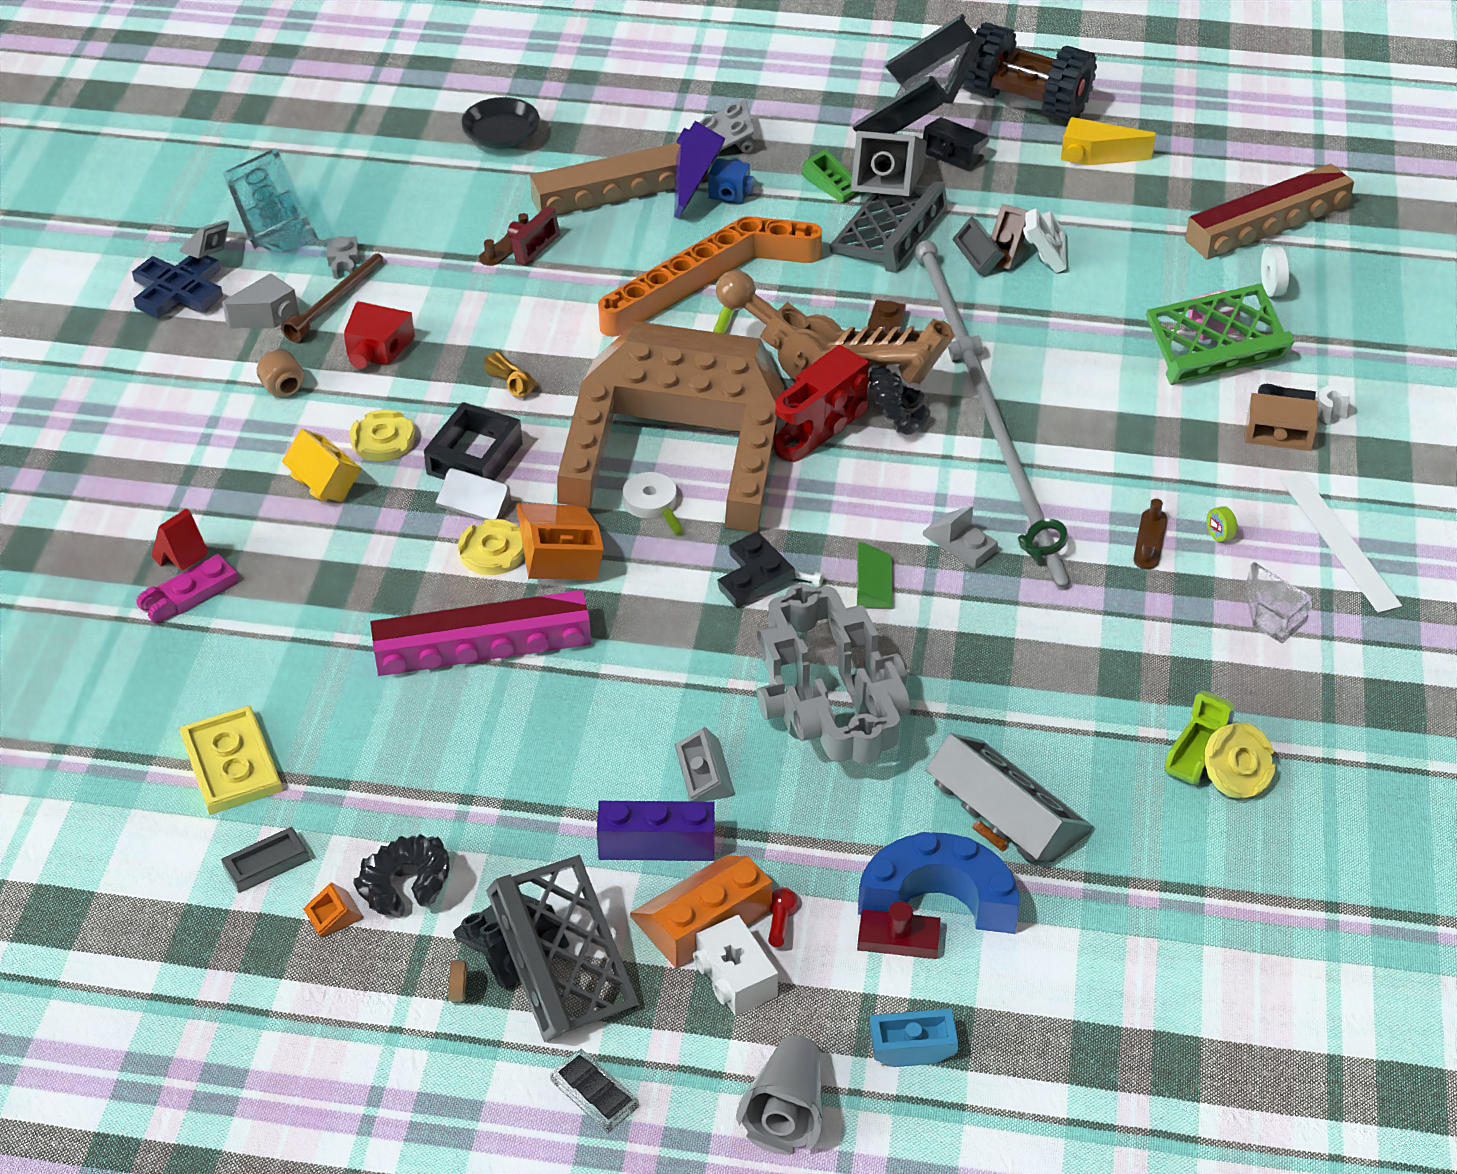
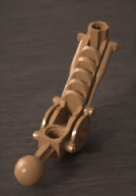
(807, 338)

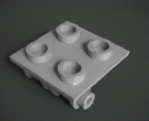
(734, 125)

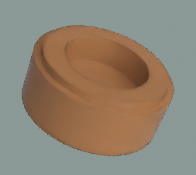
(457, 981)

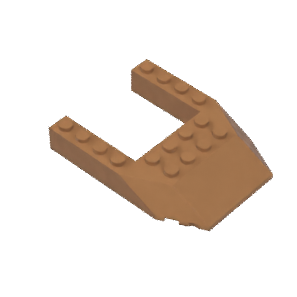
(684, 380)

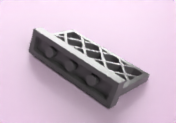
(909, 229)
(528, 951)

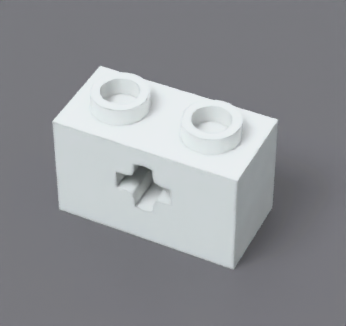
(735, 965)

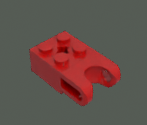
(821, 402)

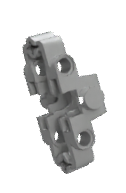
(875, 690)

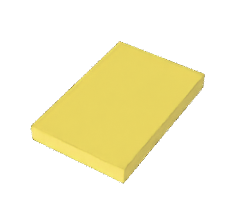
(230, 759)

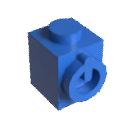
(730, 180)

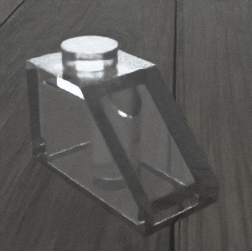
(1275, 604)

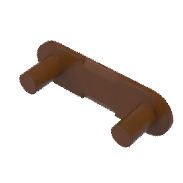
(497, 252)
(1150, 536)

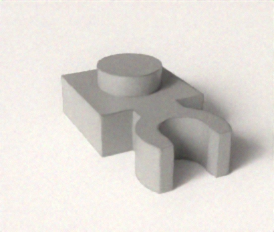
(342, 254)

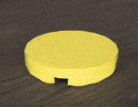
(382, 435)
(491, 547)
(1239, 760)

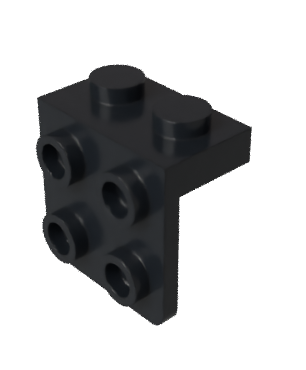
(484, 934)

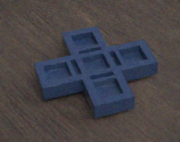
(175, 284)

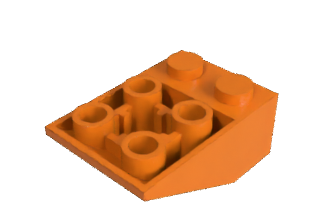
(560, 542)

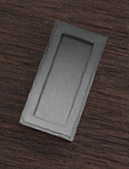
(978, 246)
(265, 859)

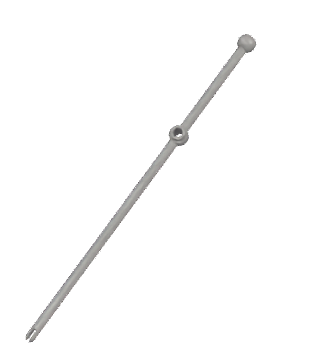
(966, 349)

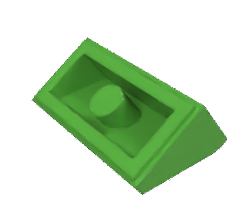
(873, 577)

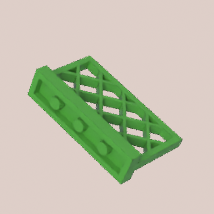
(1232, 354)

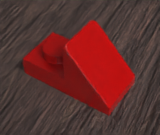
(179, 541)

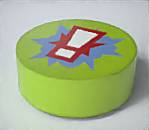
(1221, 523)

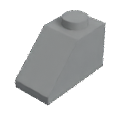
(261, 304)

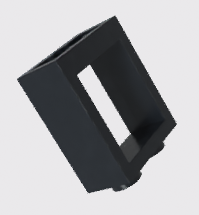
(505, 429)

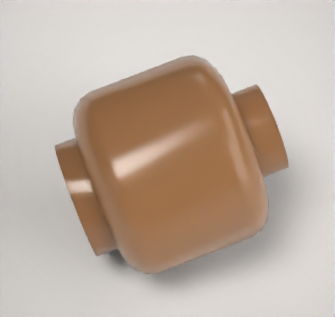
(280, 373)

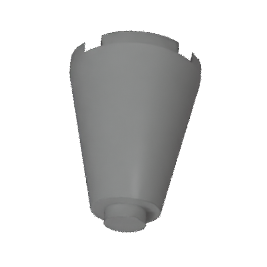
(785, 1099)

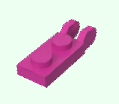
(187, 589)

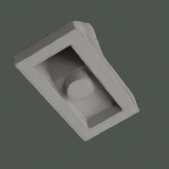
(960, 538)

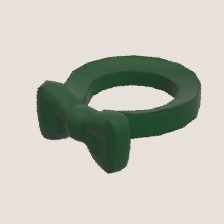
(1037, 553)

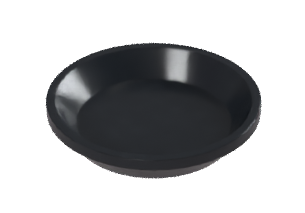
(500, 122)

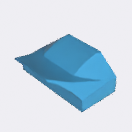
(913, 1037)

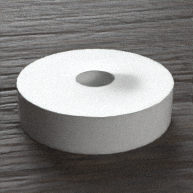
(1274, 271)
(649, 495)

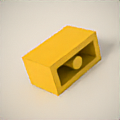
(321, 466)

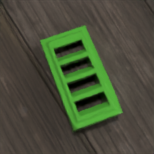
(826, 161)

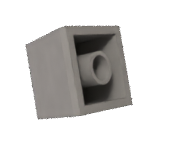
(887, 163)

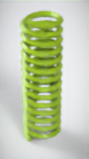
(670, 520)

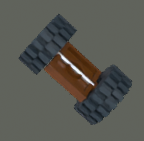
(1058, 83)

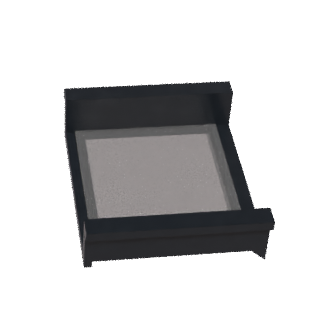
(928, 77)

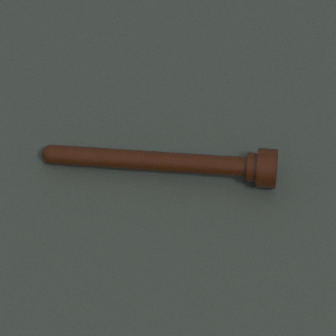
(298, 326)

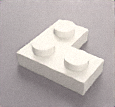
(1048, 237)

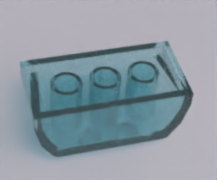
(270, 204)

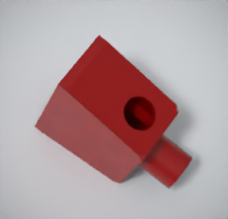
(377, 334)

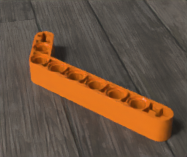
(704, 263)

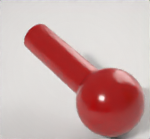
(783, 906)

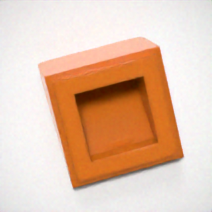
(332, 910)

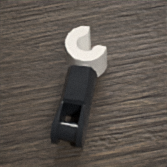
(1330, 398)

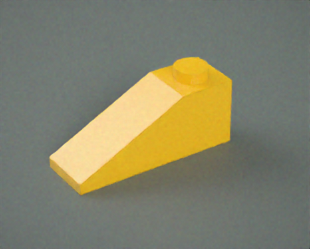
(1105, 143)

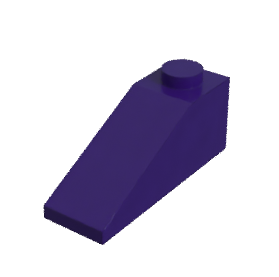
(694, 158)

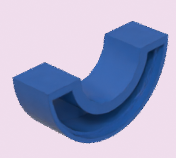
(945, 866)

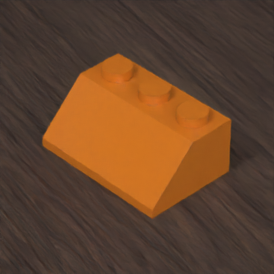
(706, 898)

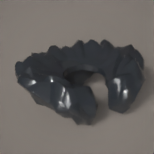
(891, 393)
(402, 858)

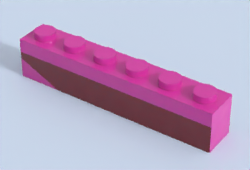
(480, 632)

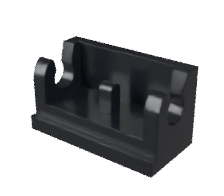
(954, 143)

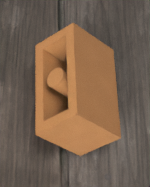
(1281, 421)

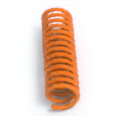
(989, 832)

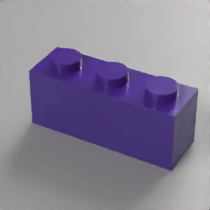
(656, 830)

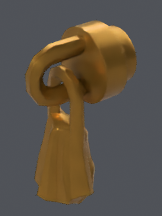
(518, 381)

